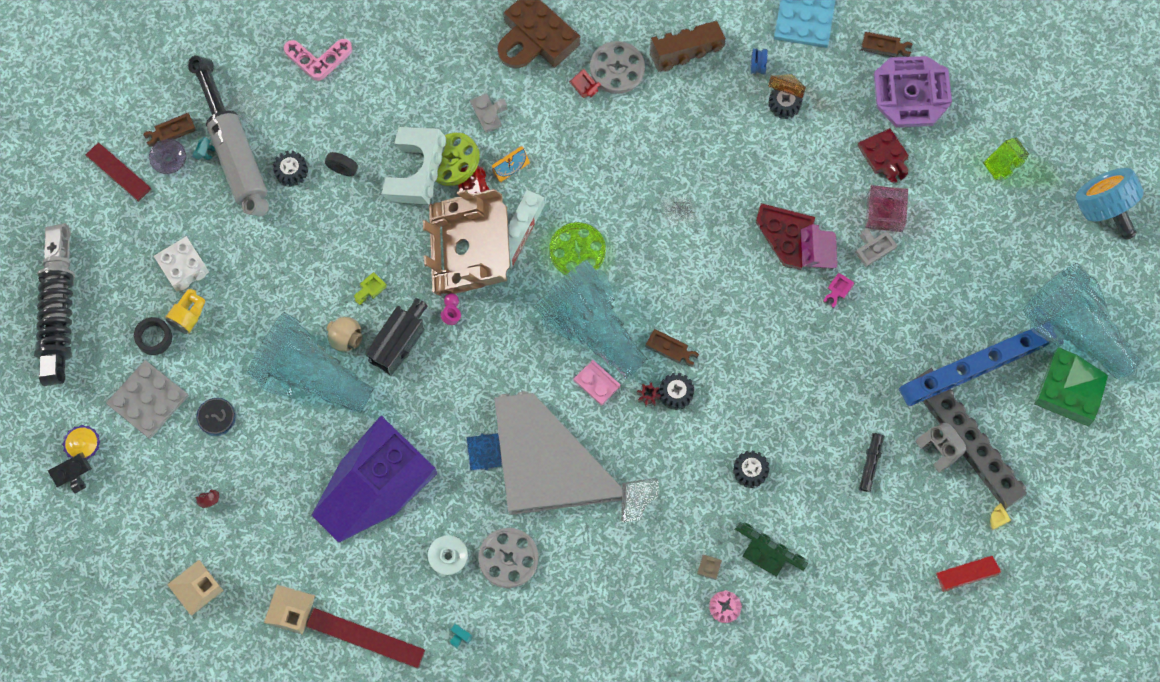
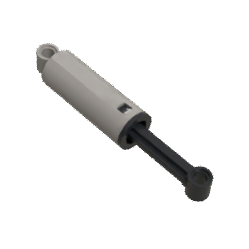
(231, 144)

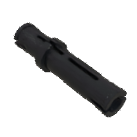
(872, 458)

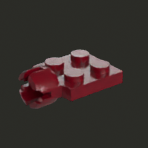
(885, 155)

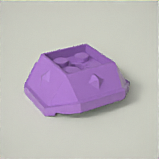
(917, 75)

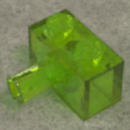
(1006, 158)

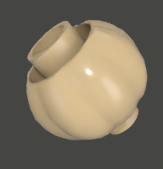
(344, 332)

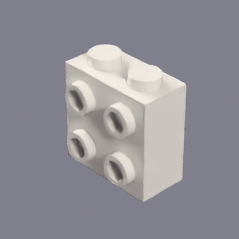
(181, 264)

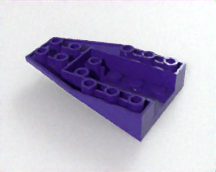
(372, 482)

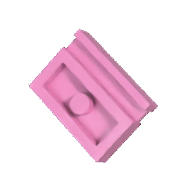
(597, 382)

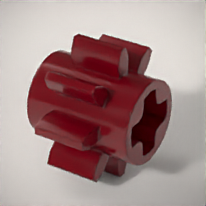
(647, 399)

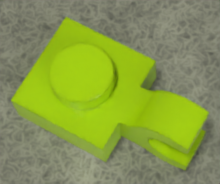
(371, 286)

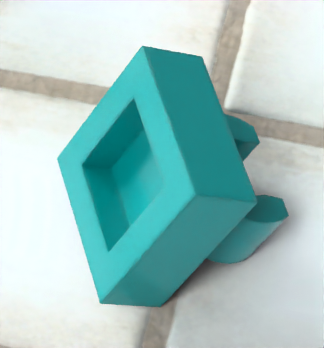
(201, 149)
(459, 636)

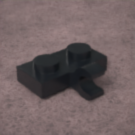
(70, 471)

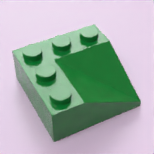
(1072, 387)

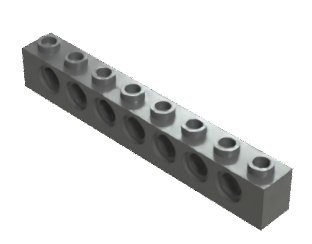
(980, 464)

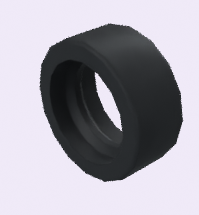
(159, 348)

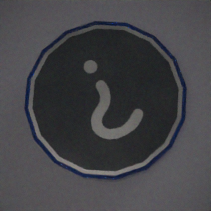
(216, 416)

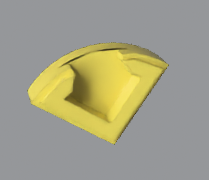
(999, 517)

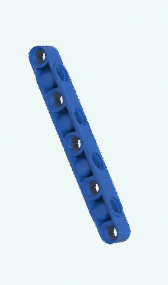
(971, 367)

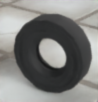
(341, 164)

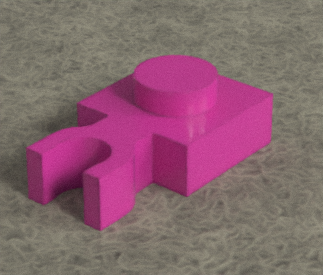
(839, 288)

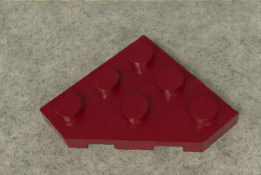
(783, 232)

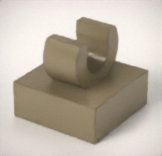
(709, 567)

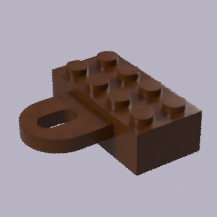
(538, 32)

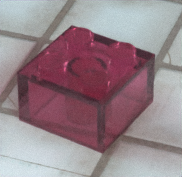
(886, 208)

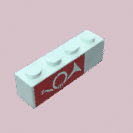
(523, 223)

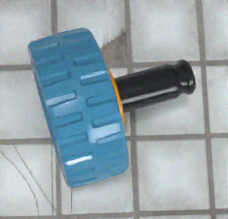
(1111, 197)

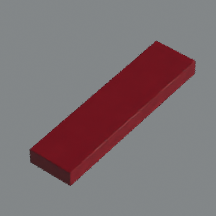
(118, 172)

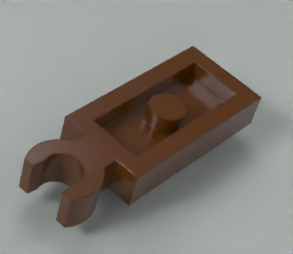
(885, 45)
(171, 129)
(670, 347)

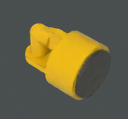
(181, 317)

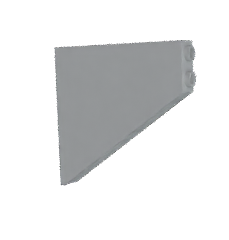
(544, 461)

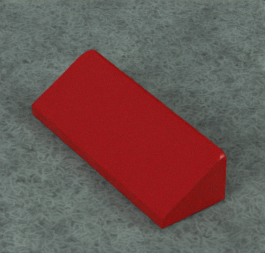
(968, 573)

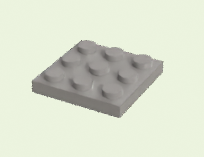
(147, 399)

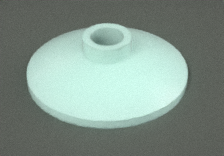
(440, 548)

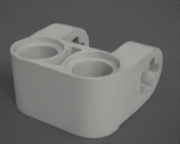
(943, 444)

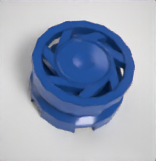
(761, 61)

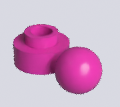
(451, 314)

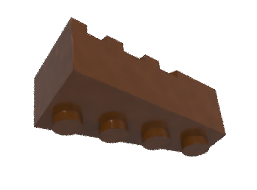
(686, 45)

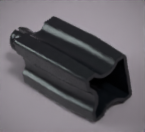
(397, 337)

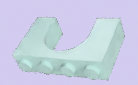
(419, 187)

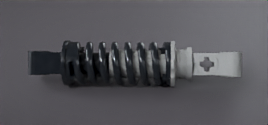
(54, 306)

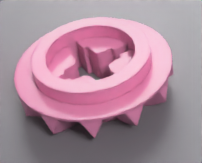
(729, 615)

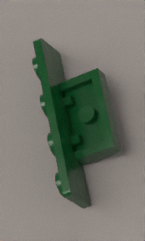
(767, 553)

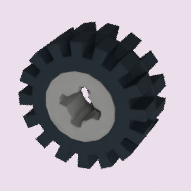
(784, 107)

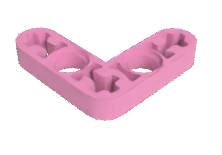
(316, 63)

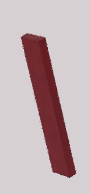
(366, 638)

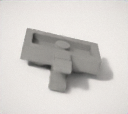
(487, 112)
(875, 247)

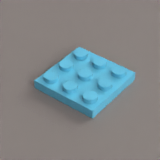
(805, 21)

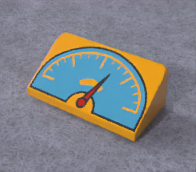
(510, 164)

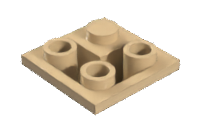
(195, 587)
(289, 609)

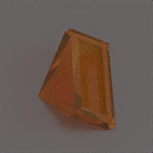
(787, 83)

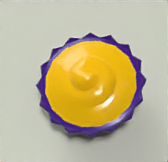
(80, 440)

